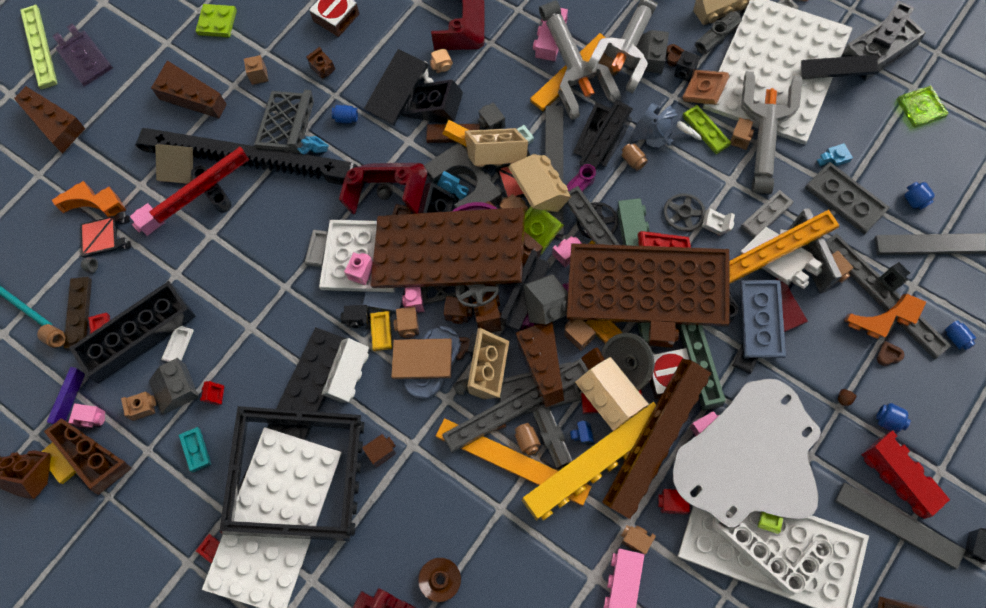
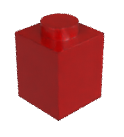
(672, 502)

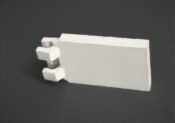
(789, 266)

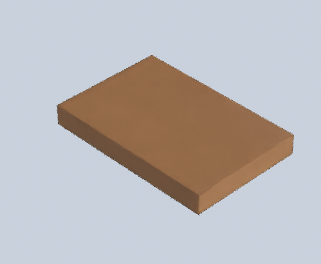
(422, 358)

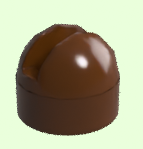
(846, 397)

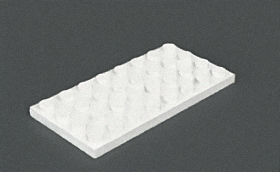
(282, 486)
(830, 588)

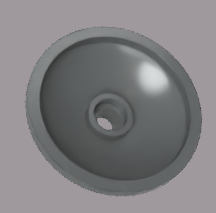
(623, 350)

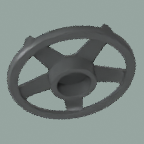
(684, 212)
(477, 292)

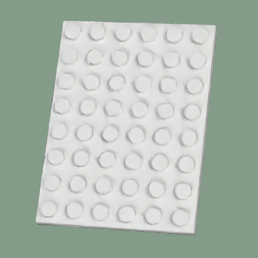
(771, 45)

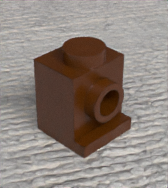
(320, 63)

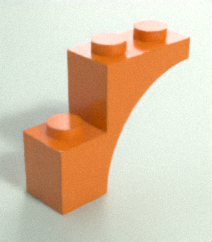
(83, 196)
(906, 311)

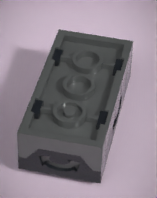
(906, 40)

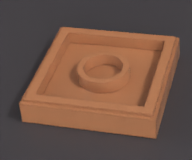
(706, 87)

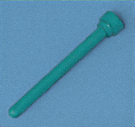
(23, 307)

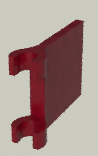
(792, 312)

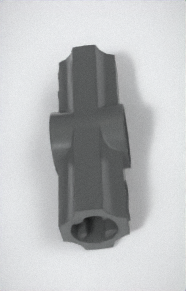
(718, 32)
(552, 437)

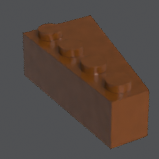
(184, 90)
(52, 120)
(488, 315)
(541, 357)
(90, 460)

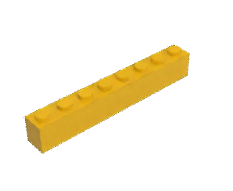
(586, 467)

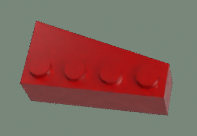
(905, 475)

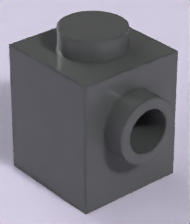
(491, 117)

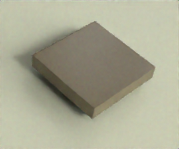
(174, 163)

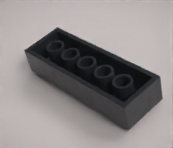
(132, 332)

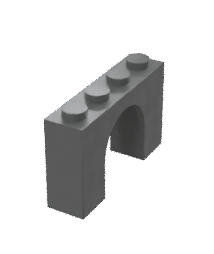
(456, 162)

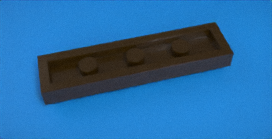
(77, 310)

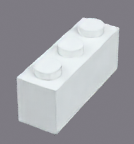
(345, 371)

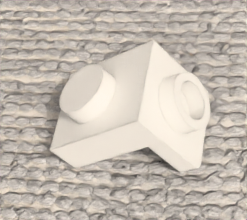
(718, 222)

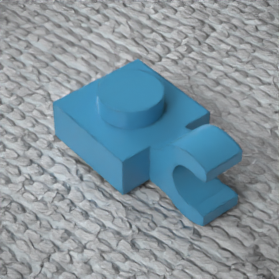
(313, 144)
(836, 155)
(450, 184)

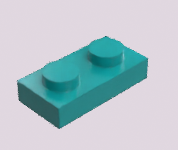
(195, 449)

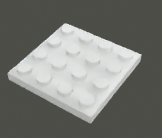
(342, 240)

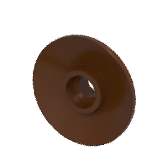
(429, 575)

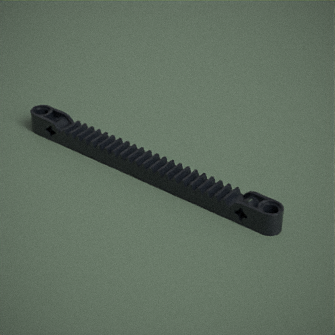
(258, 157)

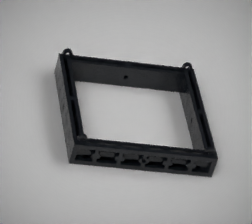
(302, 418)

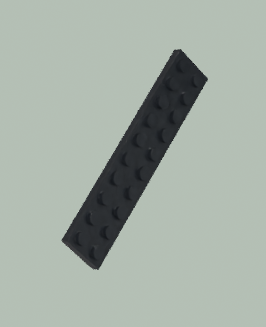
(307, 382)

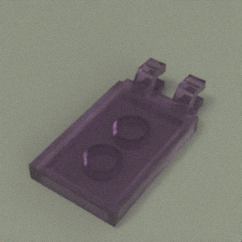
(82, 56)

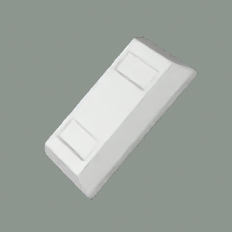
(177, 344)

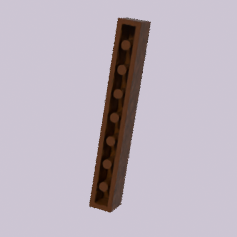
(656, 438)

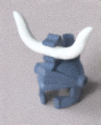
(658, 127)

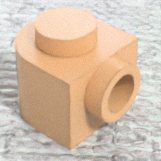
(440, 61)

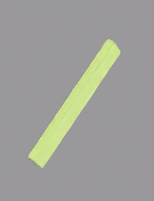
(38, 47)

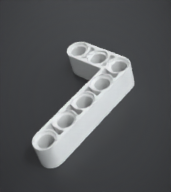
(769, 555)

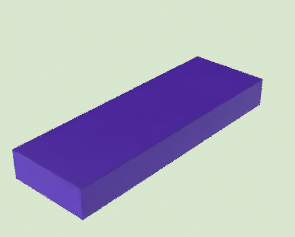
(66, 395)

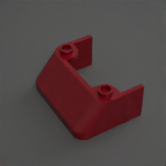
(464, 32)
(408, 174)

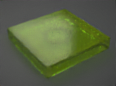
(922, 106)

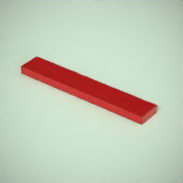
(199, 185)

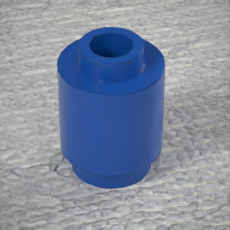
(345, 114)
(960, 335)

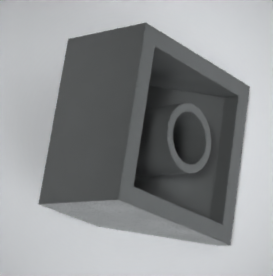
(653, 46)
(545, 300)
(172, 386)

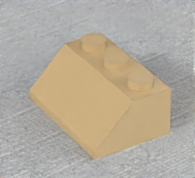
(710, 10)
(495, 146)
(540, 183)
(487, 365)
(611, 393)

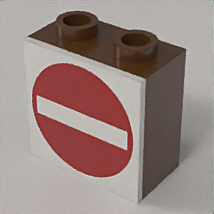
(334, 14)
(664, 368)

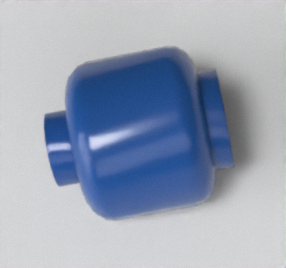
(919, 195)
(893, 417)

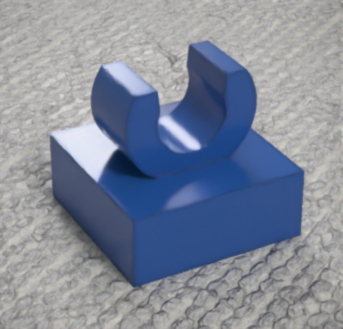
(583, 433)

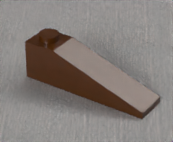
(25, 473)

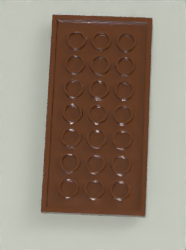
(449, 248)
(649, 284)

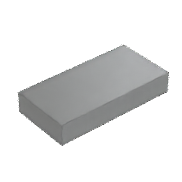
(316, 249)

